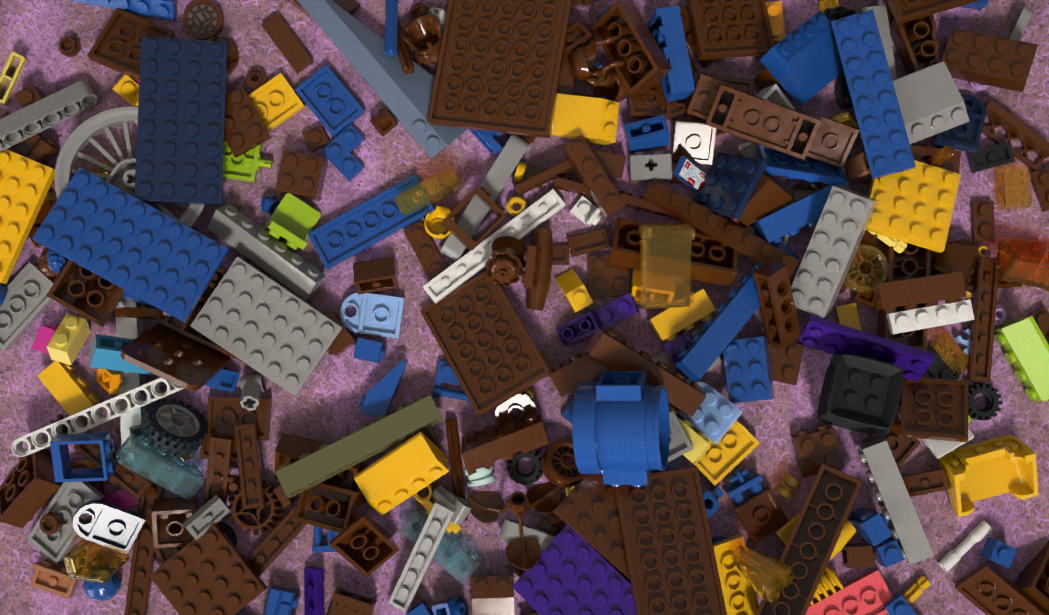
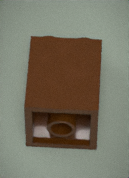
(764, 200)

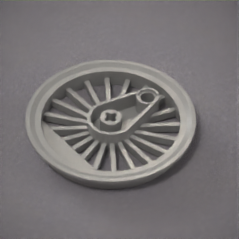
(123, 171)

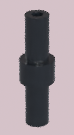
(838, 12)

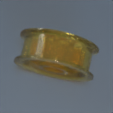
(881, 271)

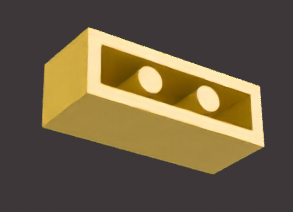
(675, 319)
(68, 388)

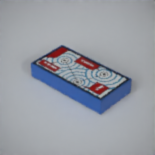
(689, 174)

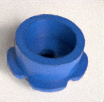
(269, 204)

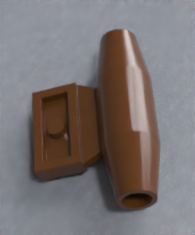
(538, 268)

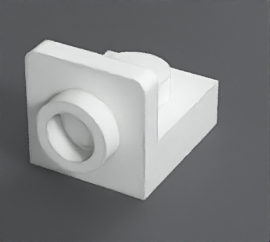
(586, 212)

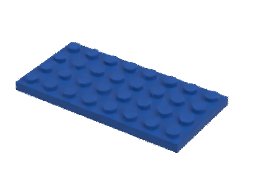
(131, 244)

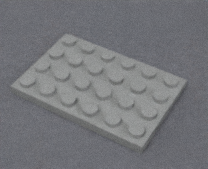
(266, 326)

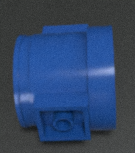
(621, 428)

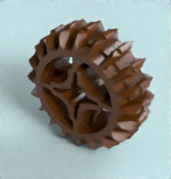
(260, 526)

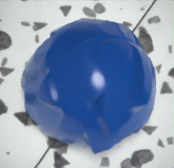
(103, 591)

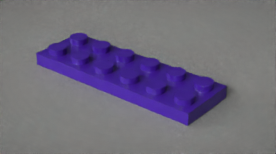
(838, 338)

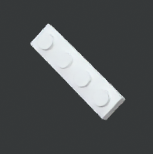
(930, 317)

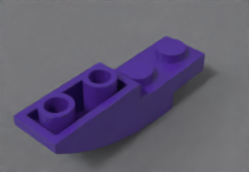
(598, 318)

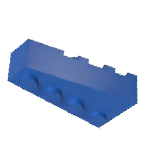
(669, 34)

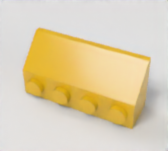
(402, 473)

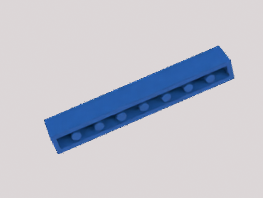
(723, 327)

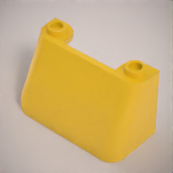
(989, 470)

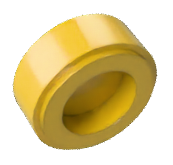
(520, 172)

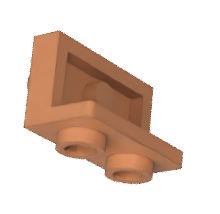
(53, 578)

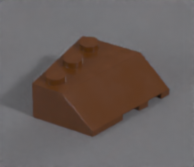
(27, 488)

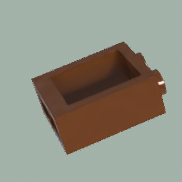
(495, 207)

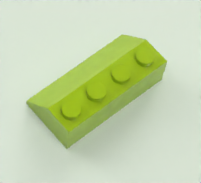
(1028, 353)

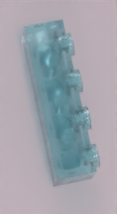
(160, 467)
(450, 551)

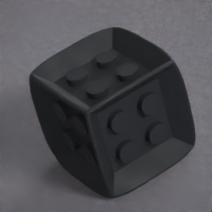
(860, 394)

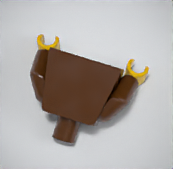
(957, 257)

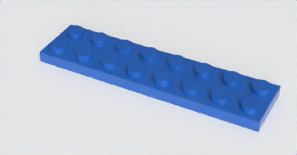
(873, 94)

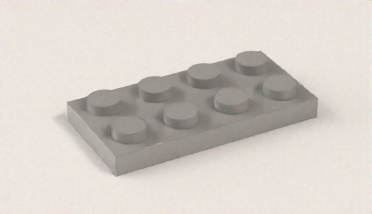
(23, 303)
(64, 503)

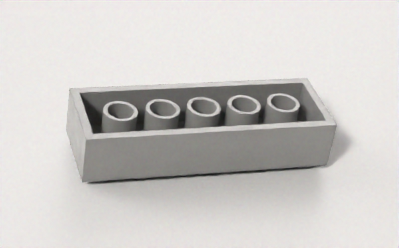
(831, 250)

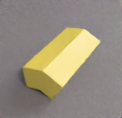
(5, 73)

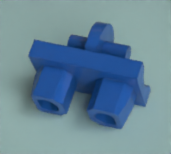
(742, 481)

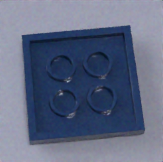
(730, 184)

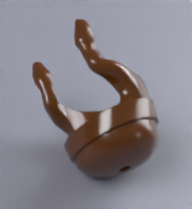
(584, 58)
(608, 86)

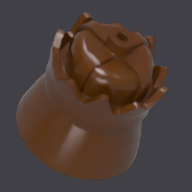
(424, 37)
(506, 260)

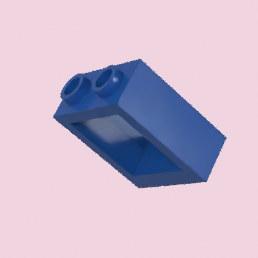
(62, 463)

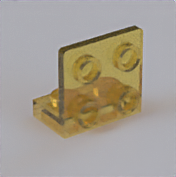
(90, 563)

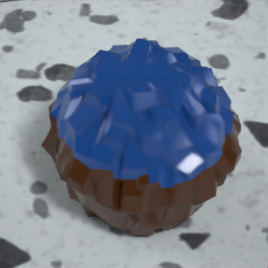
(51, 263)

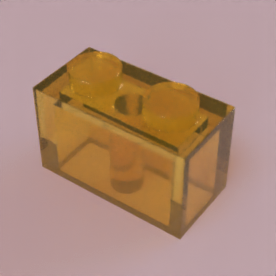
(1013, 188)

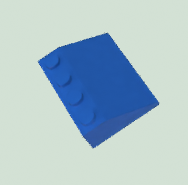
(805, 59)

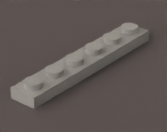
(422, 555)

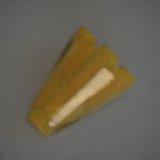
(763, 572)

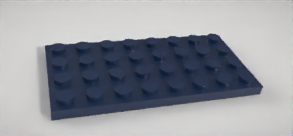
(181, 121)

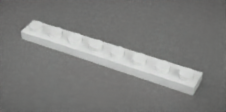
(476, 259)

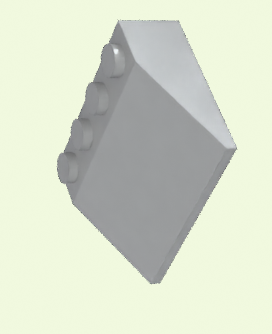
(929, 102)

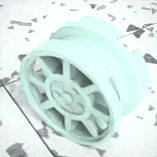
(481, 477)

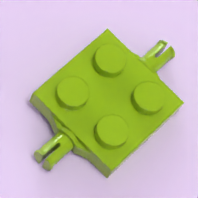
(245, 166)

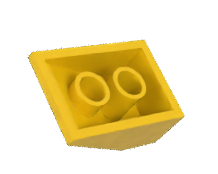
(585, 116)

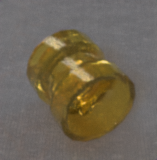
(784, 490)

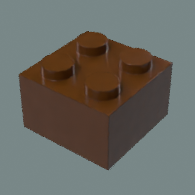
(301, 175)

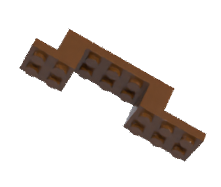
(771, 124)

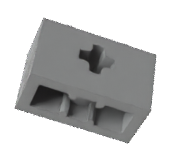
(640, 174)

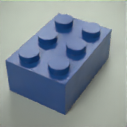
(748, 370)

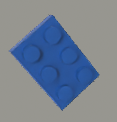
(330, 101)

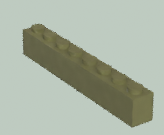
(359, 446)

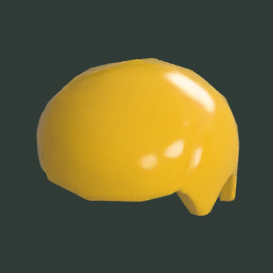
(433, 222)

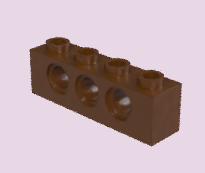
(777, 304)

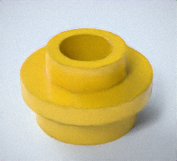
(516, 199)

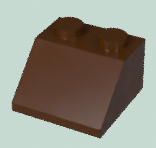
(168, 521)

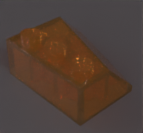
(1024, 261)

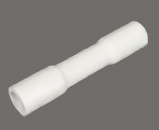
(974, 537)

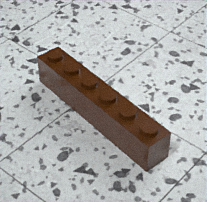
(623, 357)

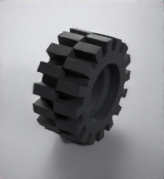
(992, 401)
(521, 478)

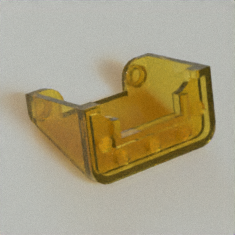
(665, 265)

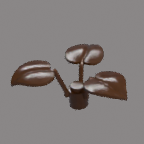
(487, 506)

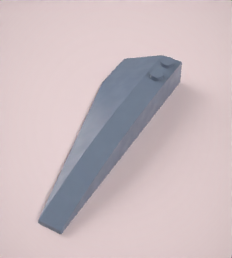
(404, 95)

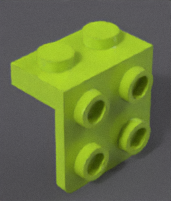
(292, 221)

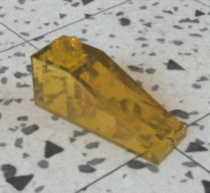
(428, 191)

